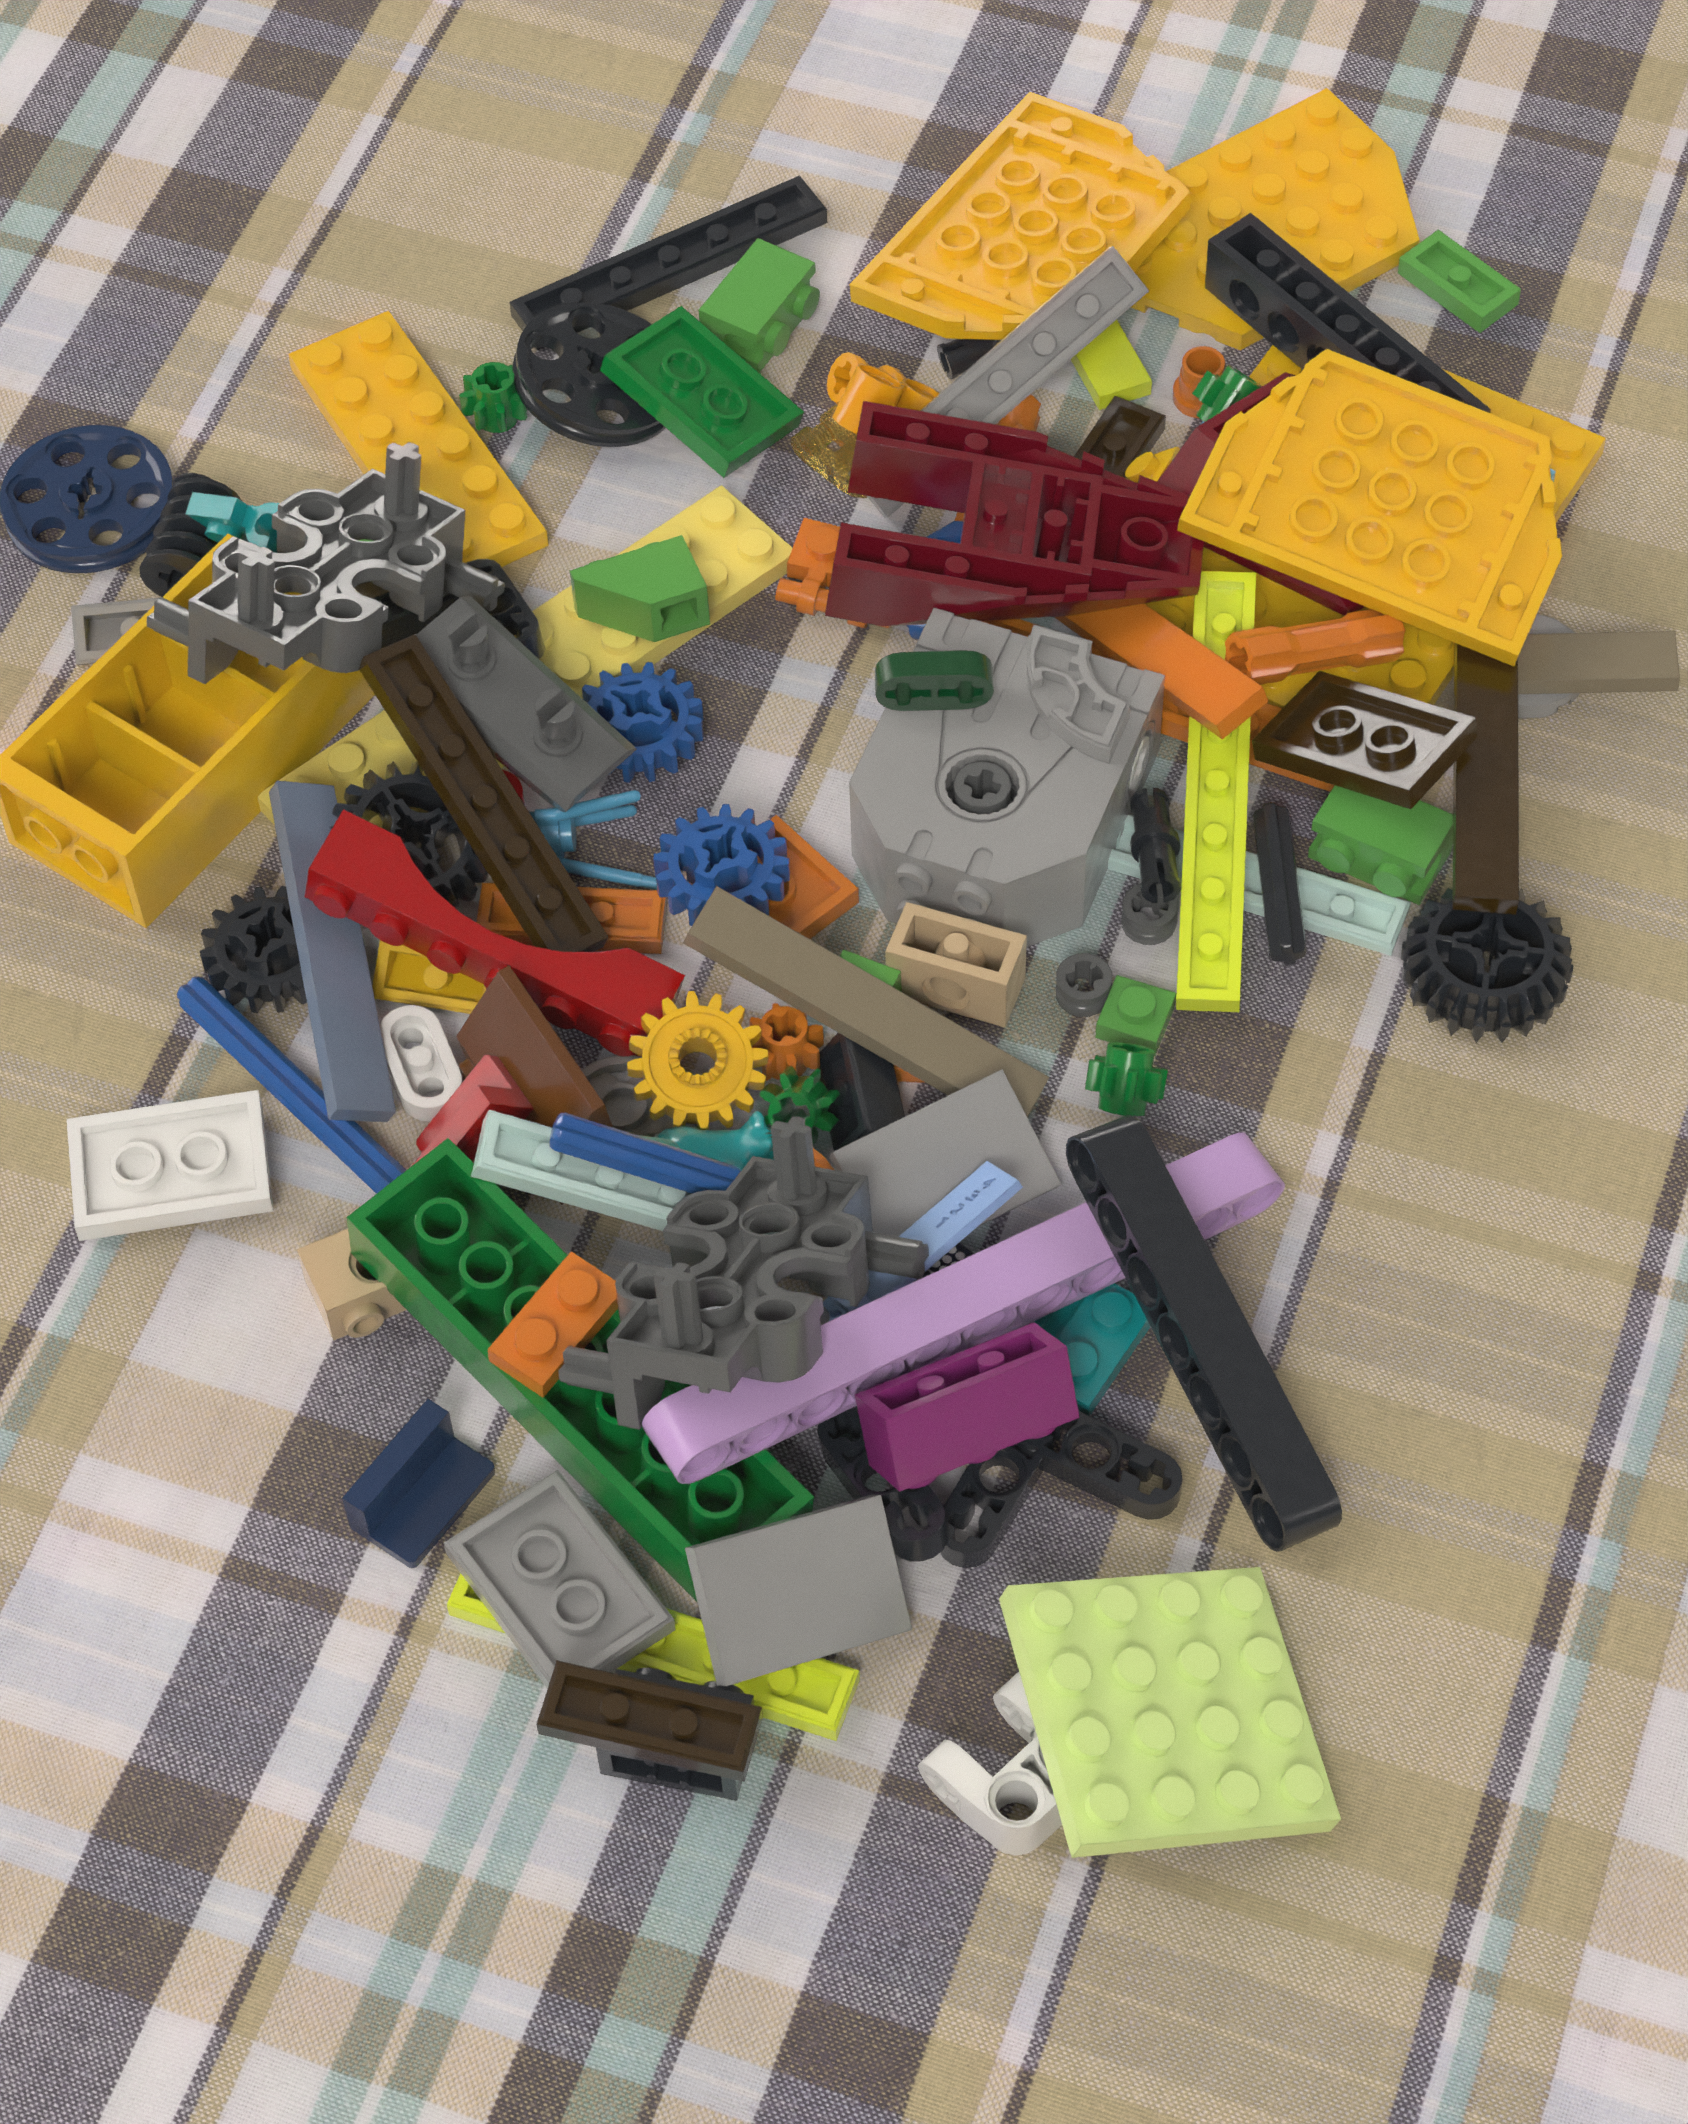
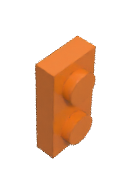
(559, 1315)

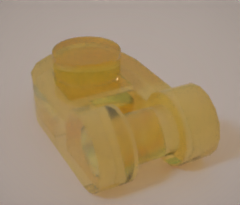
(811, 447)

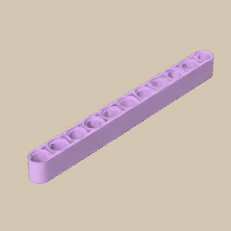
(943, 1316)

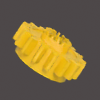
(705, 1030)

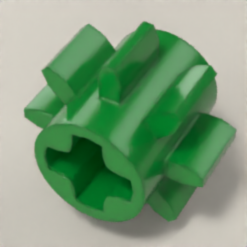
(1222, 391)
(492, 398)
(1126, 1079)
(802, 1091)

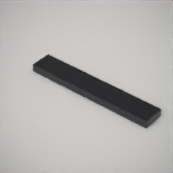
(682, 254)

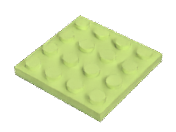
(1167, 1711)

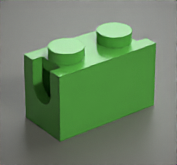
(761, 302)
(1382, 842)

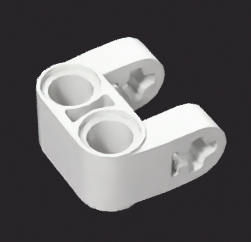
(979, 1796)

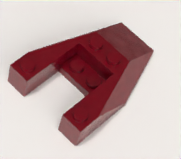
(1035, 533)

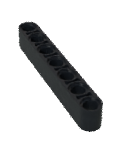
(1203, 1333)

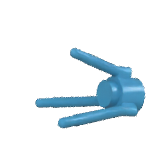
(560, 833)

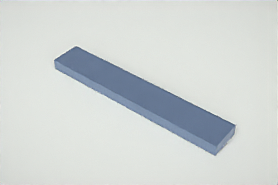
(331, 965)

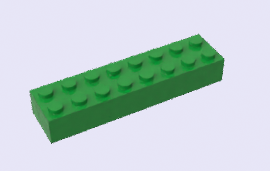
(464, 1270)

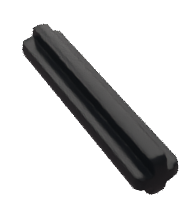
(1279, 884)

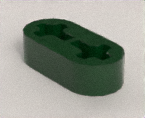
(934, 680)

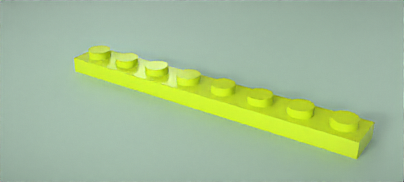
(1215, 820)

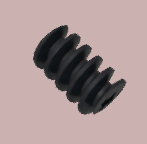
(177, 538)

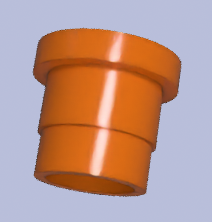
(1193, 368)

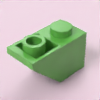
(644, 591)

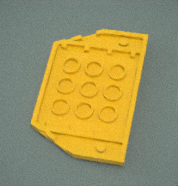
(1310, 179)
(1022, 223)
(1388, 502)

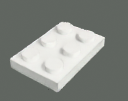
(169, 1165)

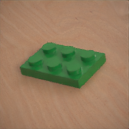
(702, 391)

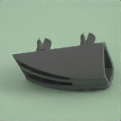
(522, 707)

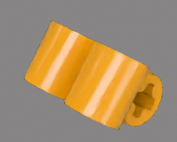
(855, 381)

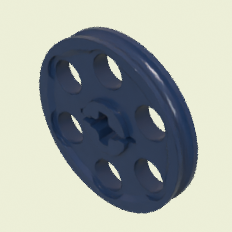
(71, 485)

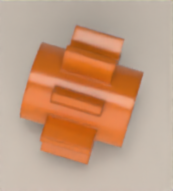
(788, 1041)

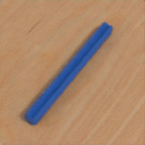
(287, 1083)

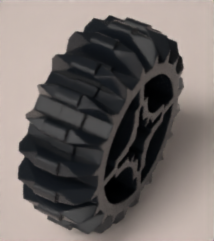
(392, 801)
(1525, 961)

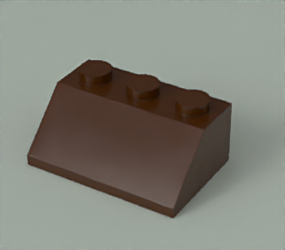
(517, 1032)

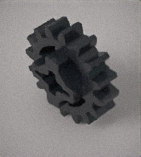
(262, 944)

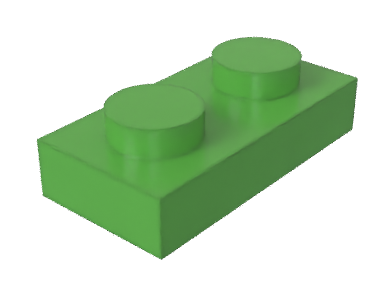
(1459, 281)

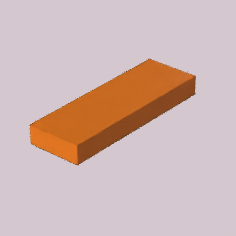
(628, 916)

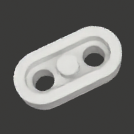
(423, 1066)

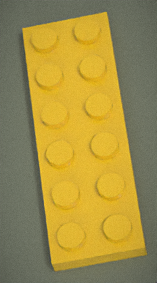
(383, 393)

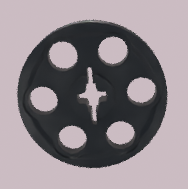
(580, 376)

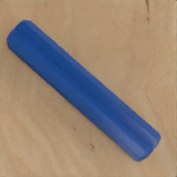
(639, 1155)

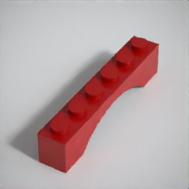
(373, 881)

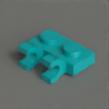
(232, 516)

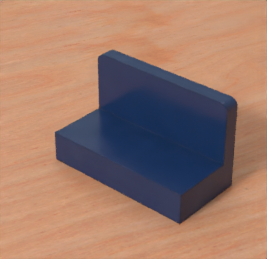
(416, 1487)

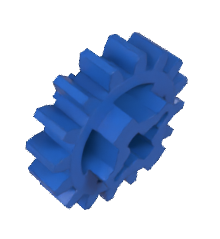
(640, 712)
(719, 854)

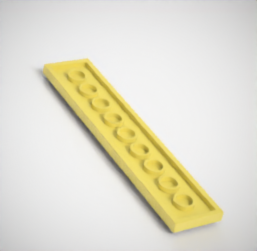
(736, 560)

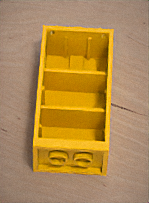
(155, 773)

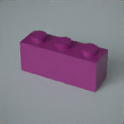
(967, 1406)

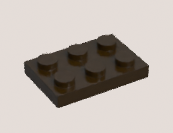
(1365, 739)

